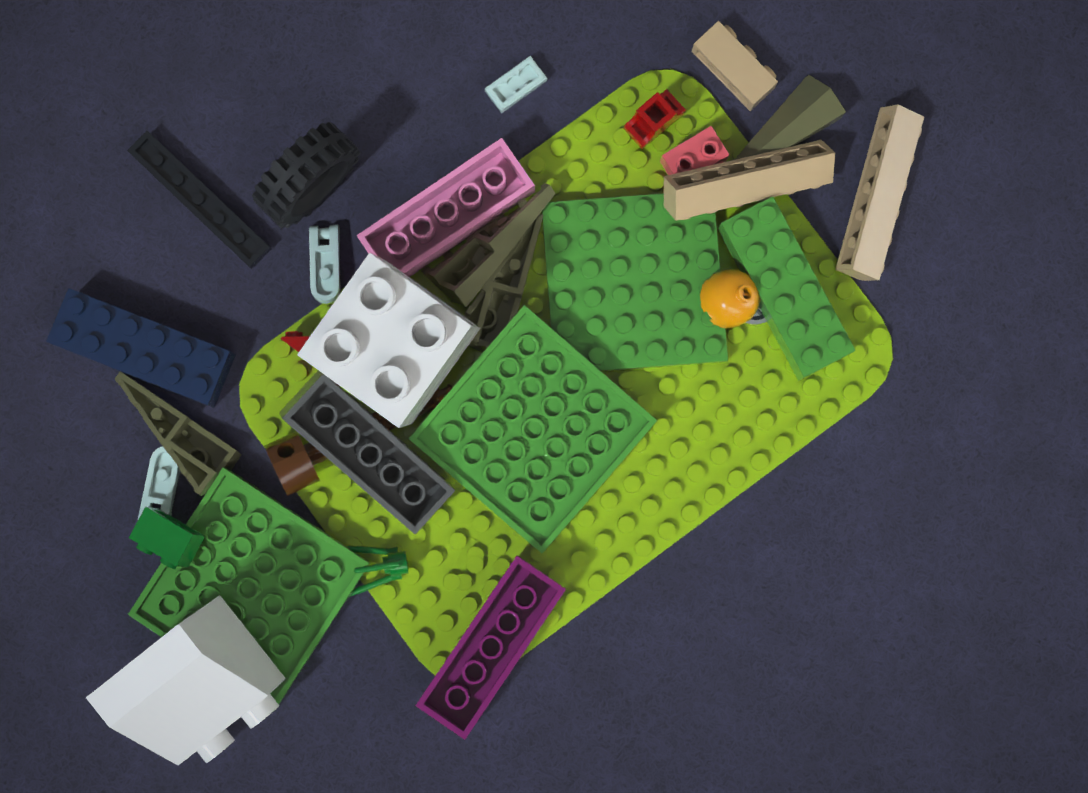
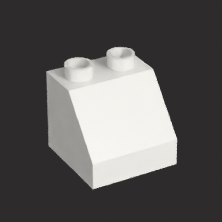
(191, 687)

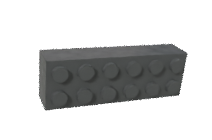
(366, 451)

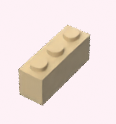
(735, 65)

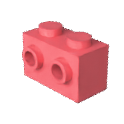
(697, 152)

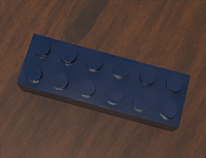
(141, 347)

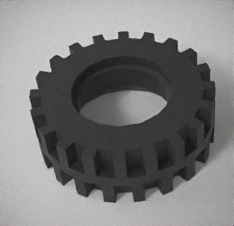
(306, 175)

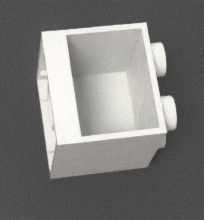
(388, 341)

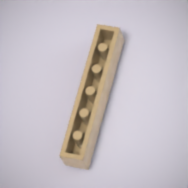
(748, 179)
(880, 193)

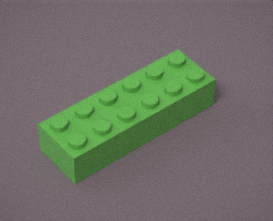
(787, 288)

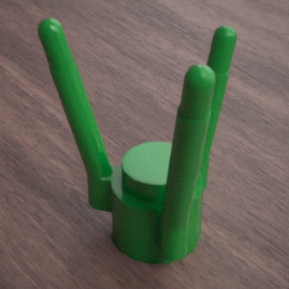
(393, 564)

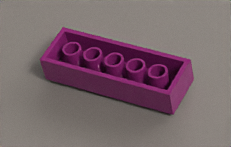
(490, 647)

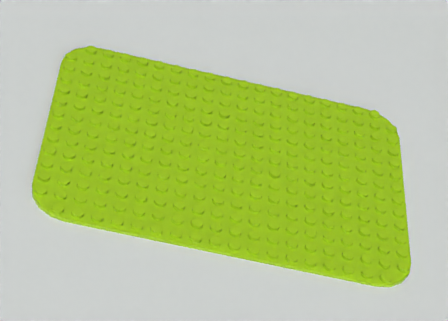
(713, 430)

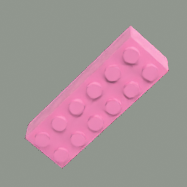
(449, 210)

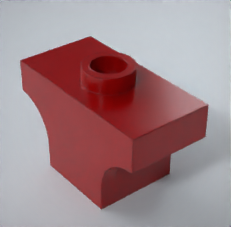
(654, 118)

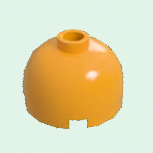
(729, 298)

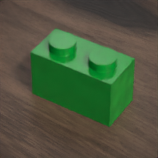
(166, 537)

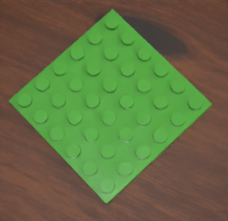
(631, 282)
(532, 429)
(266, 565)

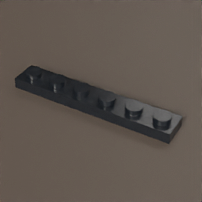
(199, 199)

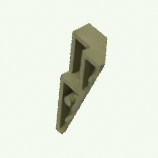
(801, 115)
(476, 260)
(503, 291)
(192, 447)

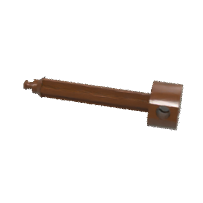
(296, 461)

